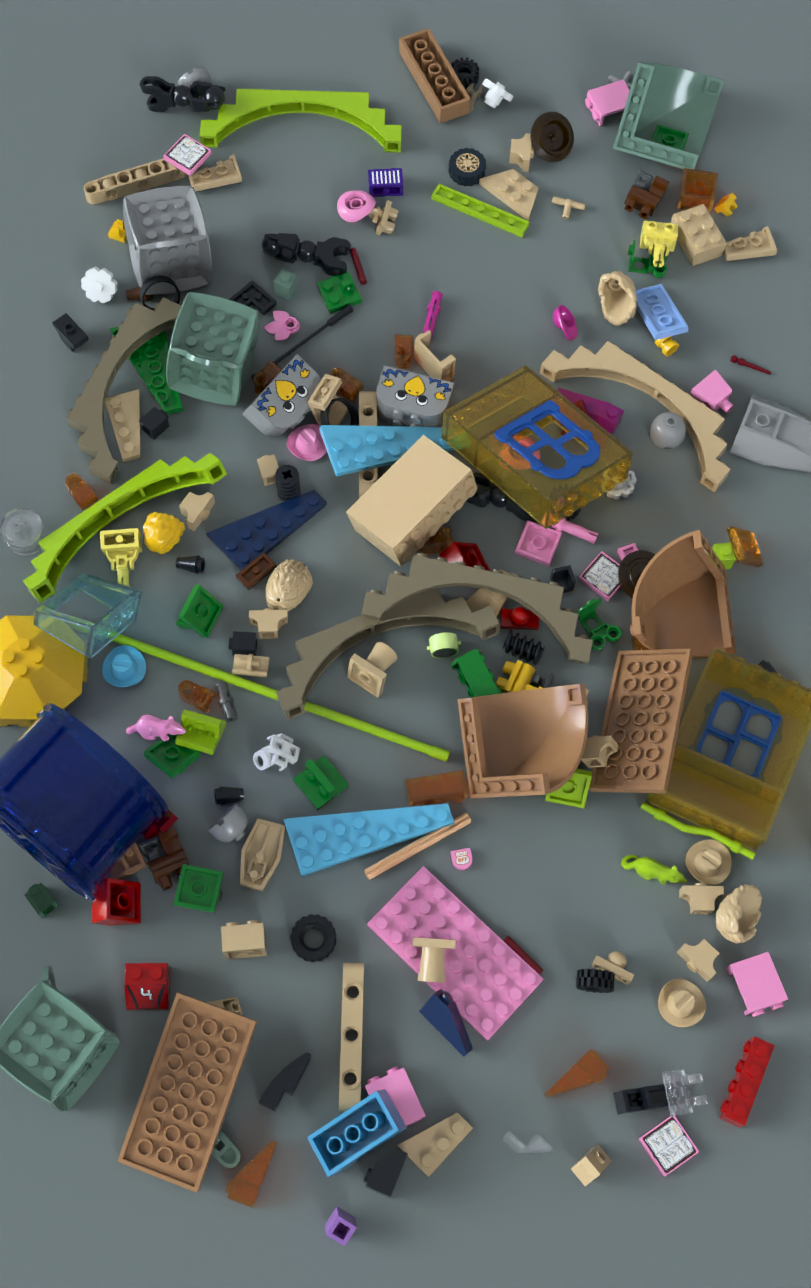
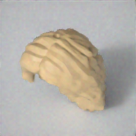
(617, 297)
(288, 585)
(739, 914)

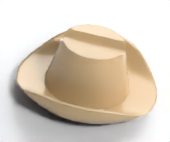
(709, 862)
(681, 1003)

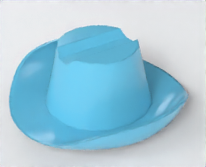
(124, 666)

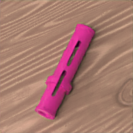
(435, 300)

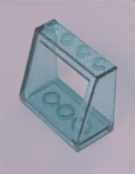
(81, 634)

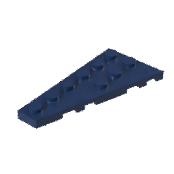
(266, 529)

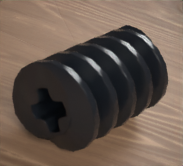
(287, 482)
(523, 647)

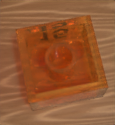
(697, 188)

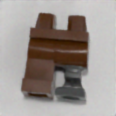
(645, 200)
(168, 865)

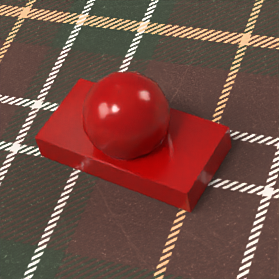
(518, 619)

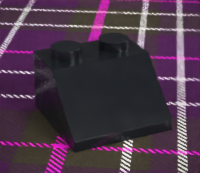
(385, 1175)

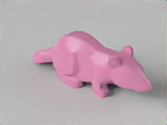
(151, 727)

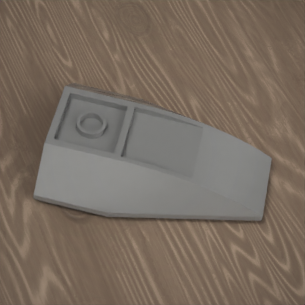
(774, 436)

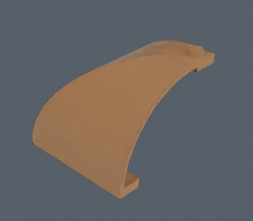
(684, 599)
(523, 740)

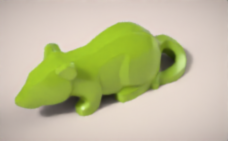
(650, 868)

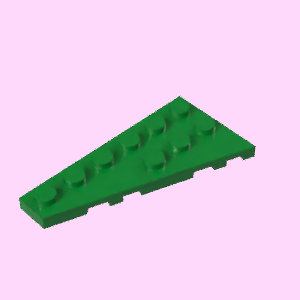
(150, 364)

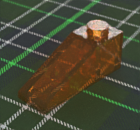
(582, 1074)
(249, 1180)

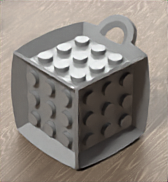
(168, 238)

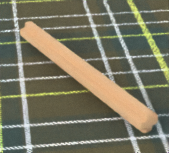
(416, 846)

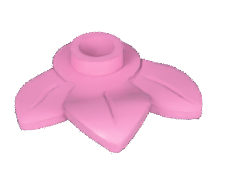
(280, 326)

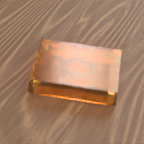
(745, 546)

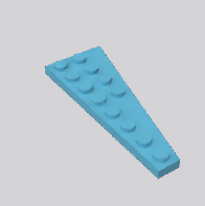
(370, 447)
(345, 836)

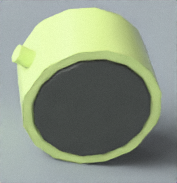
(444, 645)

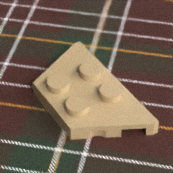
(512, 190)

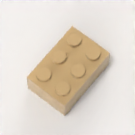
(698, 235)

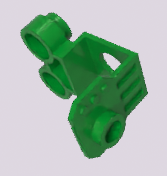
(648, 263)
(602, 631)

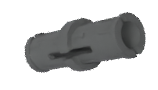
(226, 702)

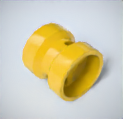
(667, 345)

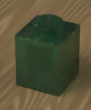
(41, 899)

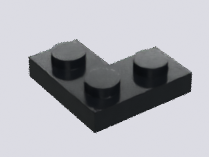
(254, 295)

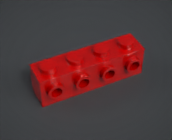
(746, 1082)

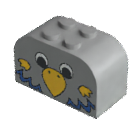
(412, 398)
(284, 399)

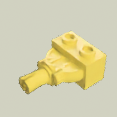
(659, 238)
(121, 550)

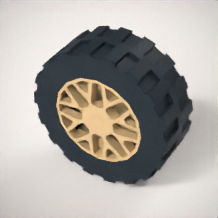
(467, 166)

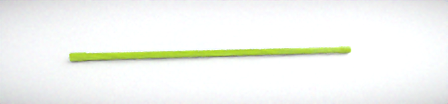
(432, 751)

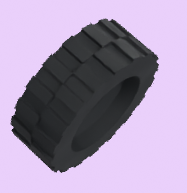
(307, 923)

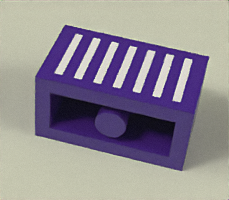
(385, 182)

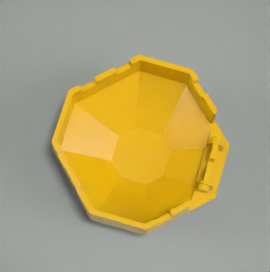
(35, 671)

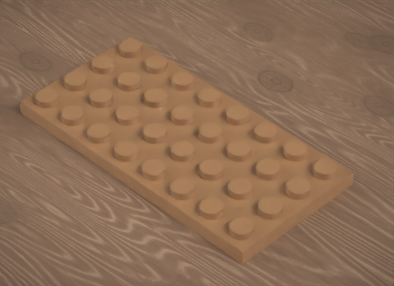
(643, 720)
(187, 1092)

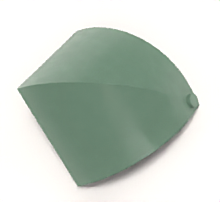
(670, 99)

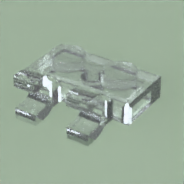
(678, 1094)

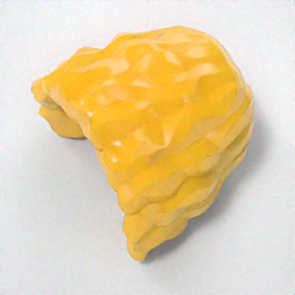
(162, 532)

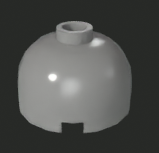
(199, 74)
(667, 430)
(230, 825)

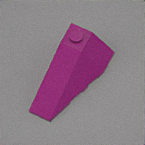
(601, 412)

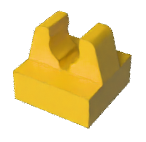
(725, 204)
(118, 231)

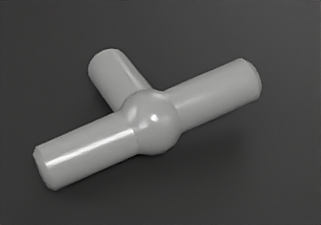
(628, 75)

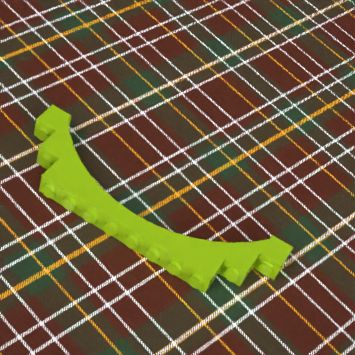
(261, 103)
(154, 481)

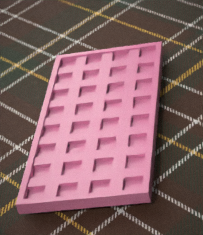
(482, 970)

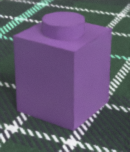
(340, 1226)

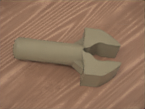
(474, 95)

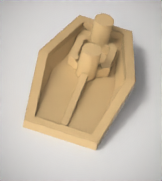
(261, 854)

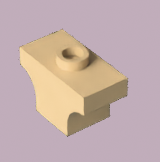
(521, 152)
(196, 508)
(268, 622)
(598, 751)
(701, 897)
(699, 958)
(591, 1165)

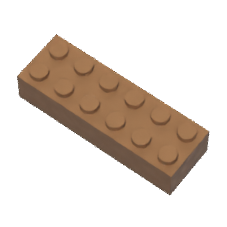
(434, 75)

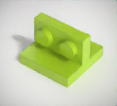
(201, 732)
(573, 791)

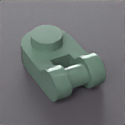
(229, 1155)

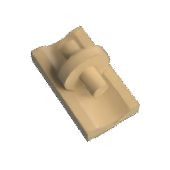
(382, 215)
(250, 665)

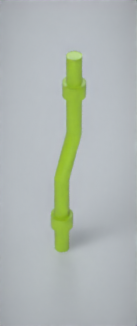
(735, 846)

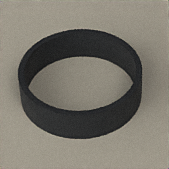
(157, 279)
(324, 417)

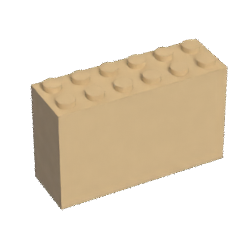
(412, 500)

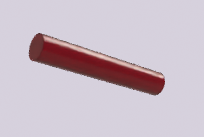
(358, 266)
(516, 948)

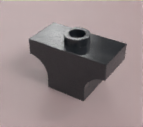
(70, 332)

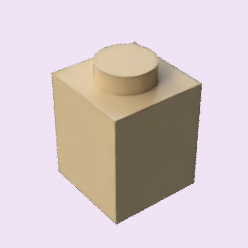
(267, 467)

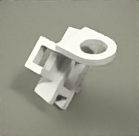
(270, 753)

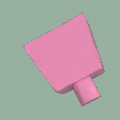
(713, 392)

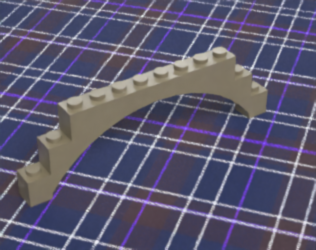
(89, 409)
(538, 597)
(418, 610)

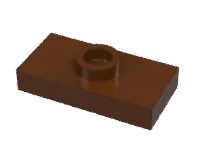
(256, 571)

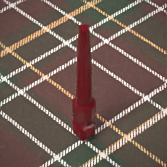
(741, 361)

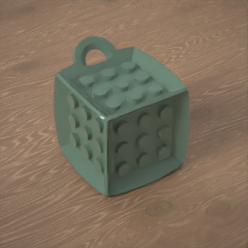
(212, 348)
(54, 1045)

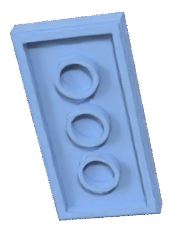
(659, 312)

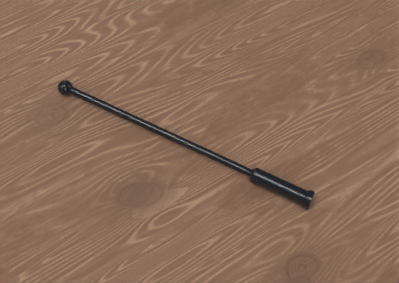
(348, 309)

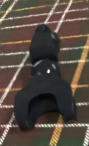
(169, 95)
(288, 248)
(497, 498)

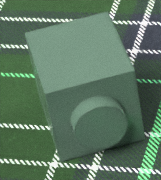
(285, 284)

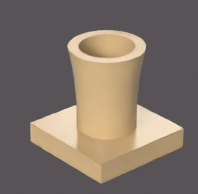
(370, 672)
(433, 958)

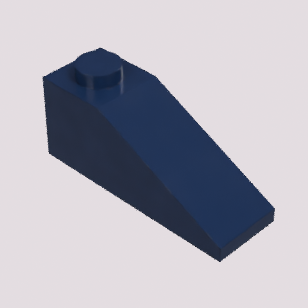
(445, 1017)

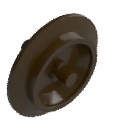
(552, 136)
(631, 569)

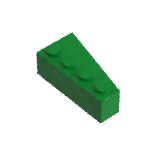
(475, 674)

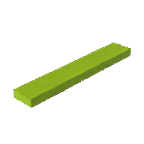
(480, 210)

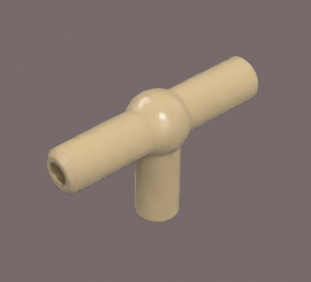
(568, 203)

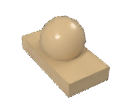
(615, 963)

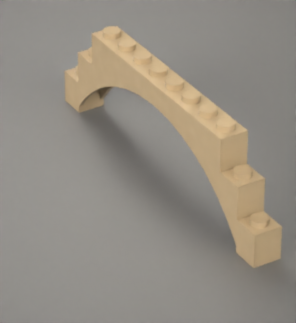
(619, 366)

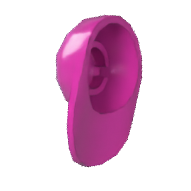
(565, 321)

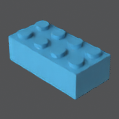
(356, 1132)

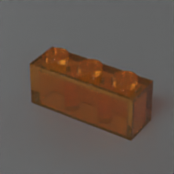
(436, 789)

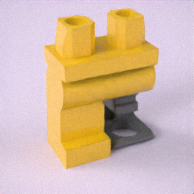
(521, 677)

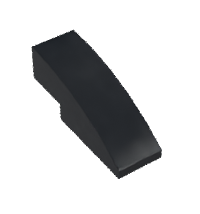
(284, 1082)
(641, 1099)

